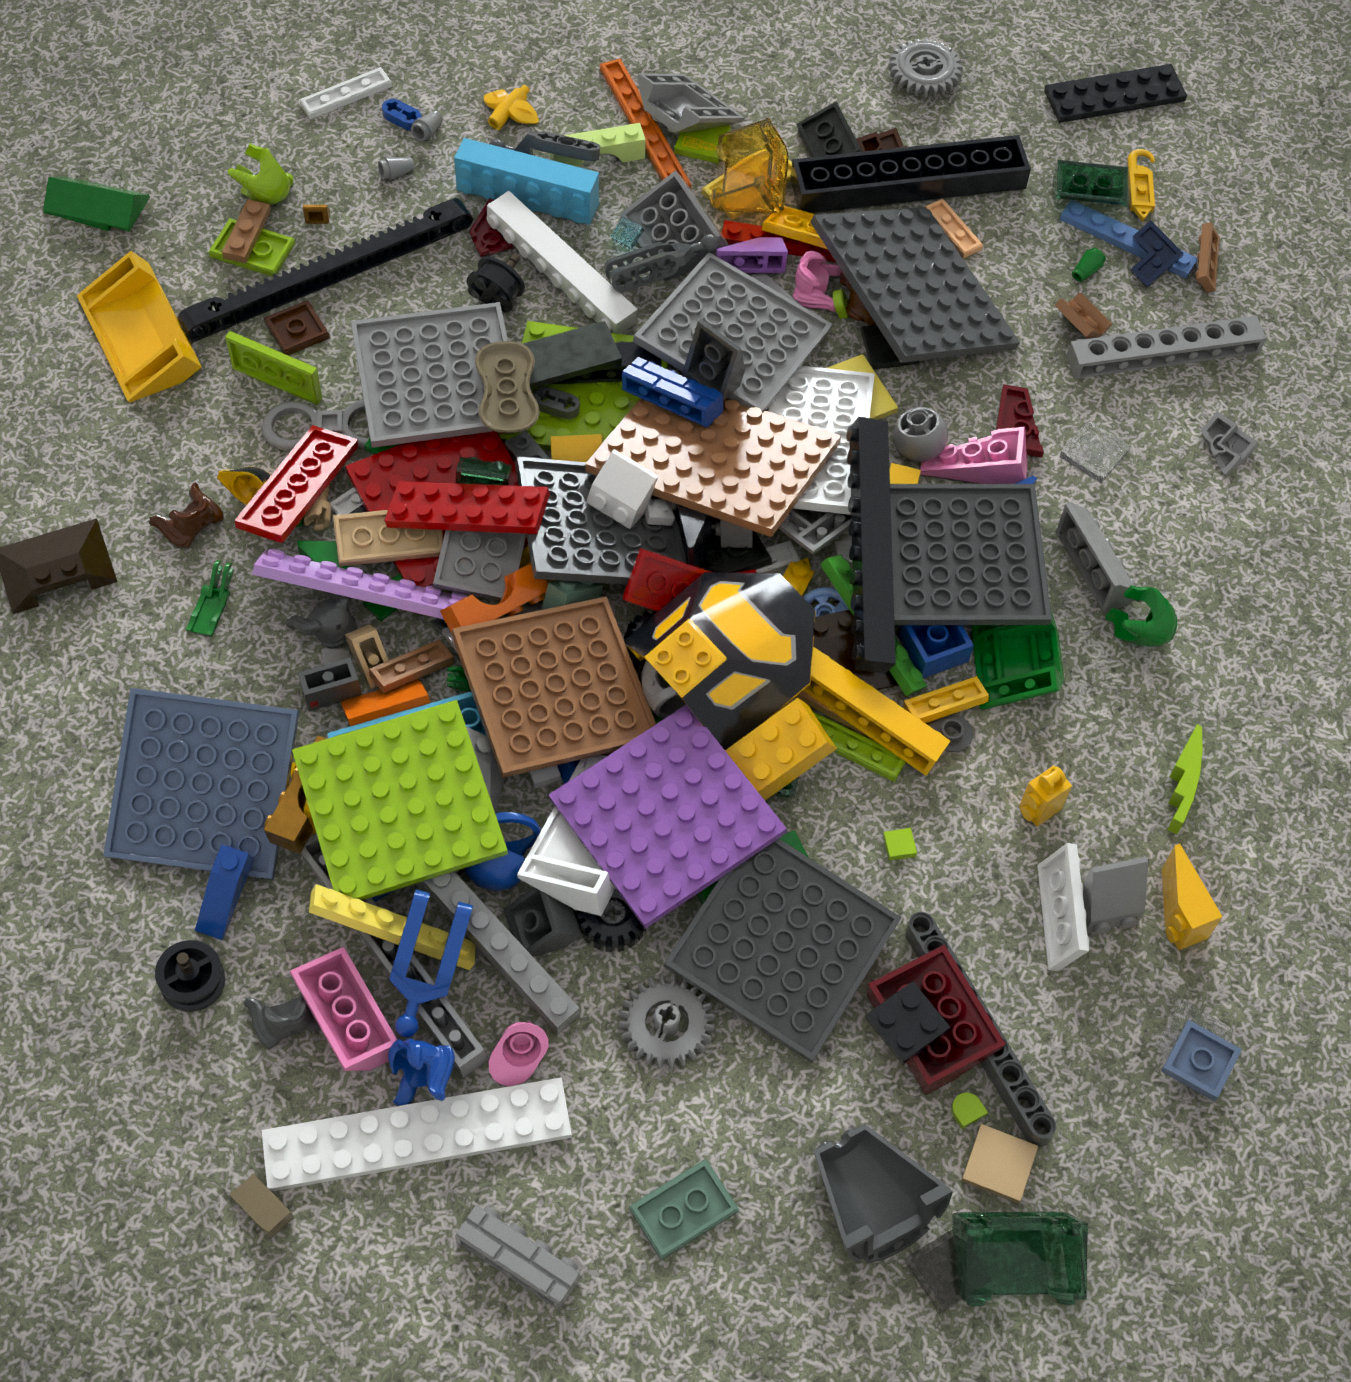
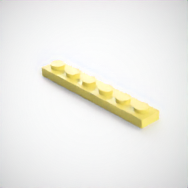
(383, 924)

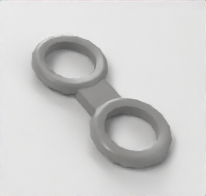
(332, 420)

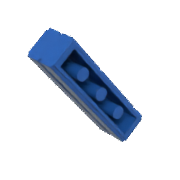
(672, 392)

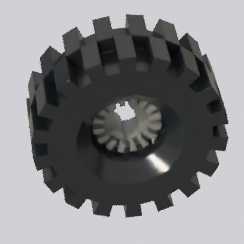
(611, 933)

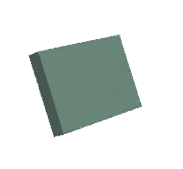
(683, 1209)

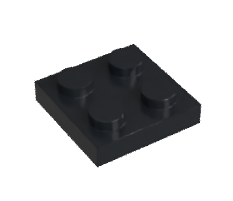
(907, 1023)

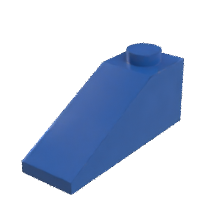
(223, 891)

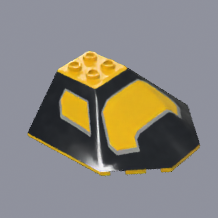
(731, 649)

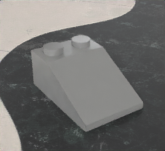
(1115, 895)

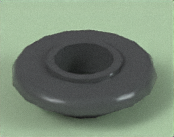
(955, 721)

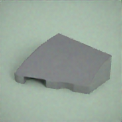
(1227, 442)

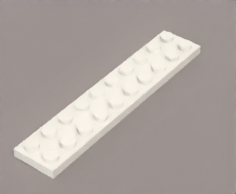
(415, 1134)

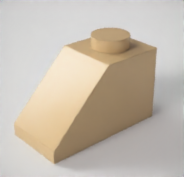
(366, 650)

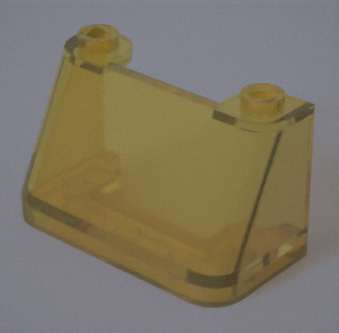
(753, 170)

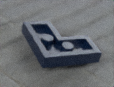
(1160, 254)

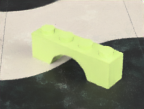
(624, 141)

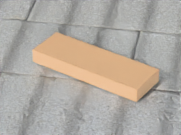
(955, 229)

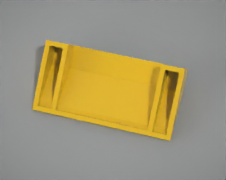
(138, 329)

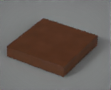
(296, 328)

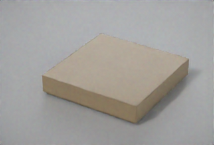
(999, 1163)

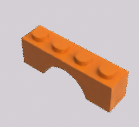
(519, 589)

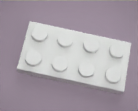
(1063, 907)

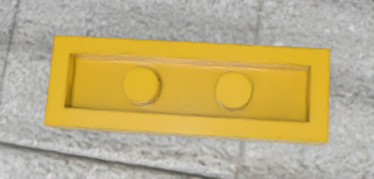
(947, 700)

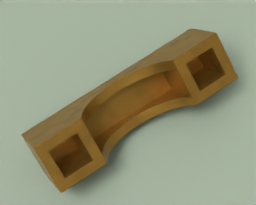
(288, 824)

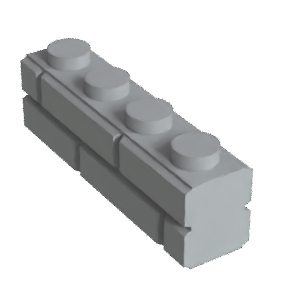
(518, 1256)

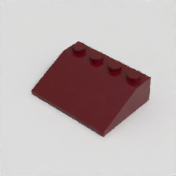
(971, 1031)

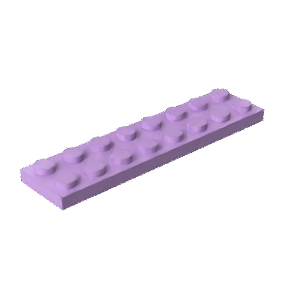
(354, 583)

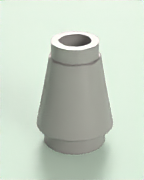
(425, 126)
(394, 167)

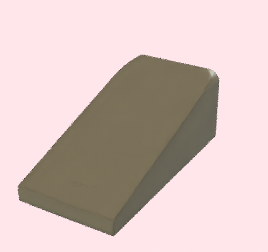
(262, 1206)

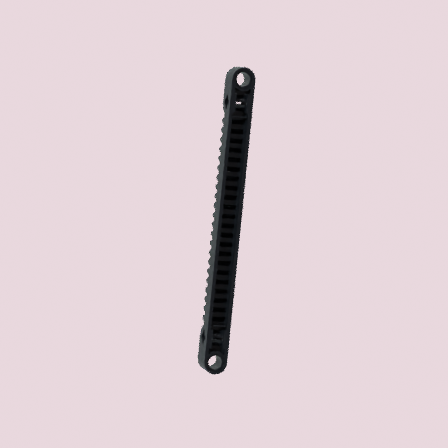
(202, 321)

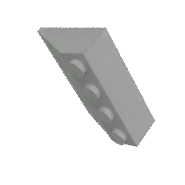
(673, 215)

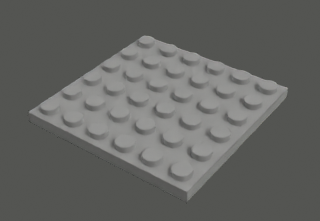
(766, 325)
(423, 372)

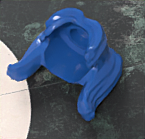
(421, 1067)

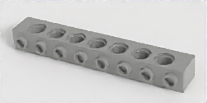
(1165, 347)

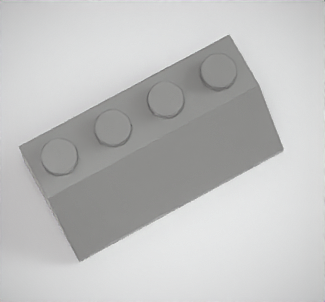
(1094, 557)

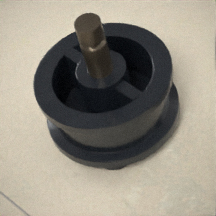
(496, 282)
(190, 975)

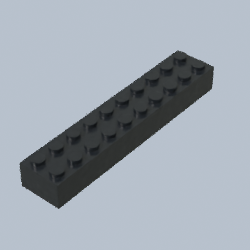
(909, 174)

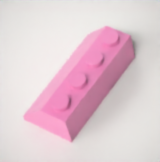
(345, 1011)

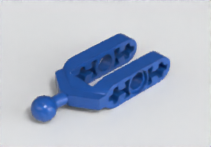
(416, 991)

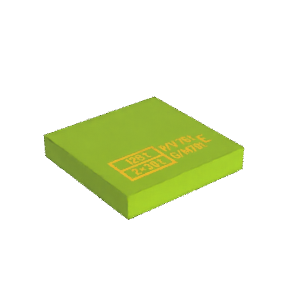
(700, 143)

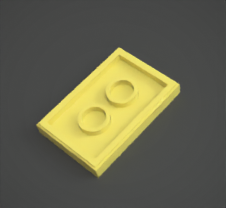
(882, 403)

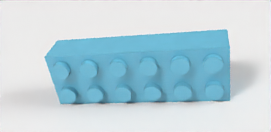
(533, 180)

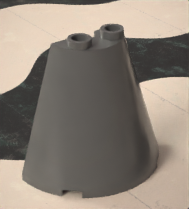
(878, 1194)

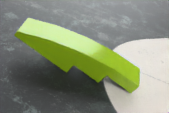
(1187, 774)

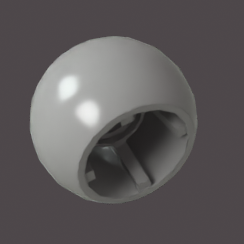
(920, 434)

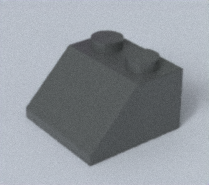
(541, 922)

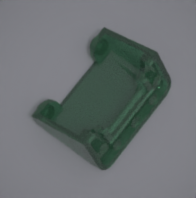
(1020, 1255)

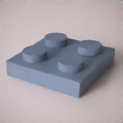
(1201, 1060)

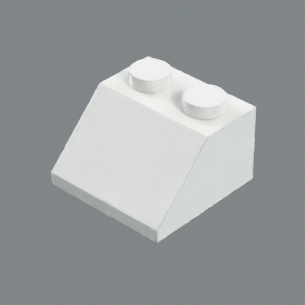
(622, 489)

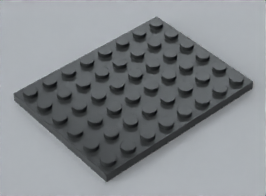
(914, 283)

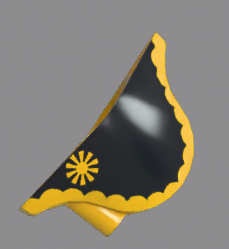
(243, 482)

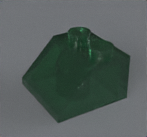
(477, 471)

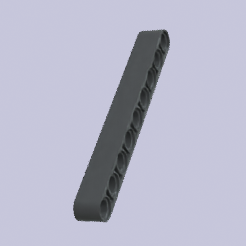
(994, 1066)

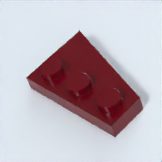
(1017, 411)

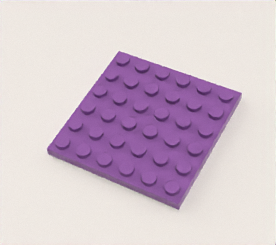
(667, 815)

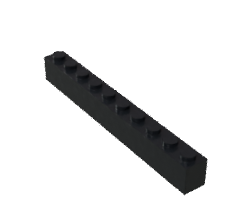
(871, 546)

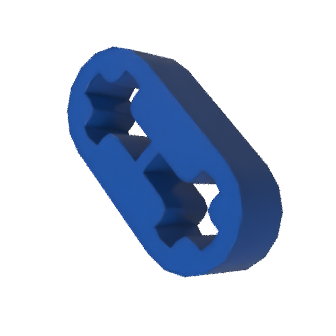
(400, 115)

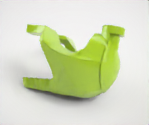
(271, 182)

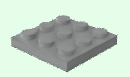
(478, 562)

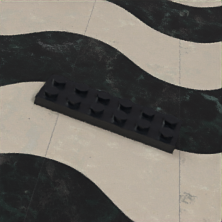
(1115, 93)

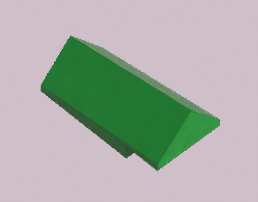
(93, 203)

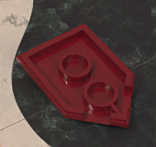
(485, 237)

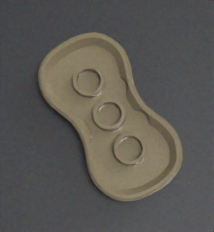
(507, 396)

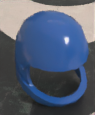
(502, 871)

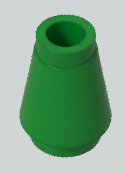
(1089, 264)

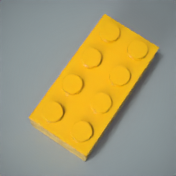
(781, 748)

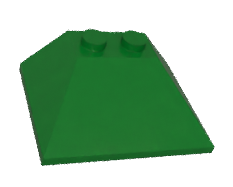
(1017, 661)

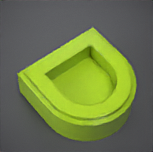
(840, 303)
(967, 1109)

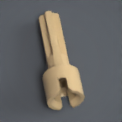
(319, 512)

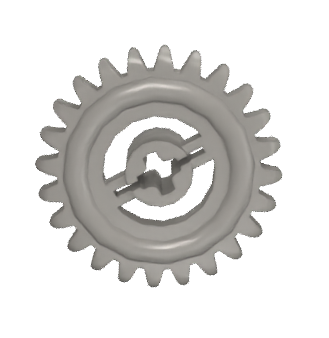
(922, 72)
(672, 999)

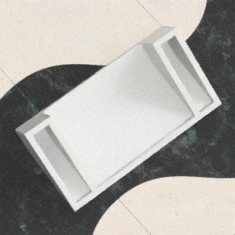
(563, 866)

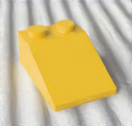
(1188, 907)

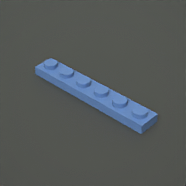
(1116, 234)

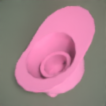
(518, 1053)

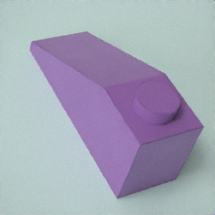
(756, 255)

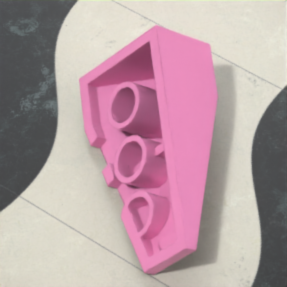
(984, 461)

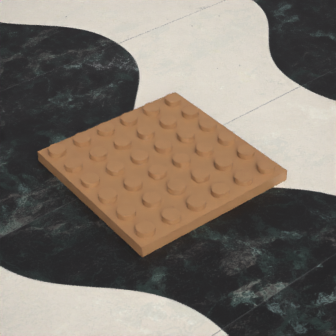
(553, 685)

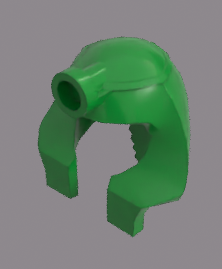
(1159, 624)

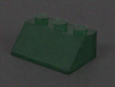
(1090, 182)

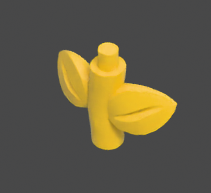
(510, 106)

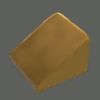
(316, 214)

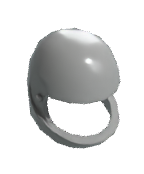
(659, 693)

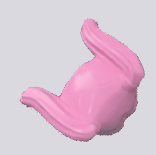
(812, 281)

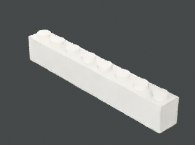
(560, 263)

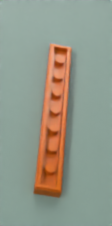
(631, 103)

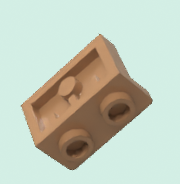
(1084, 316)

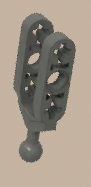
(555, 144)
(677, 253)

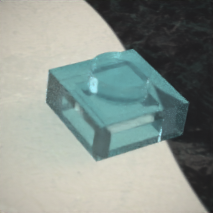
(627, 233)

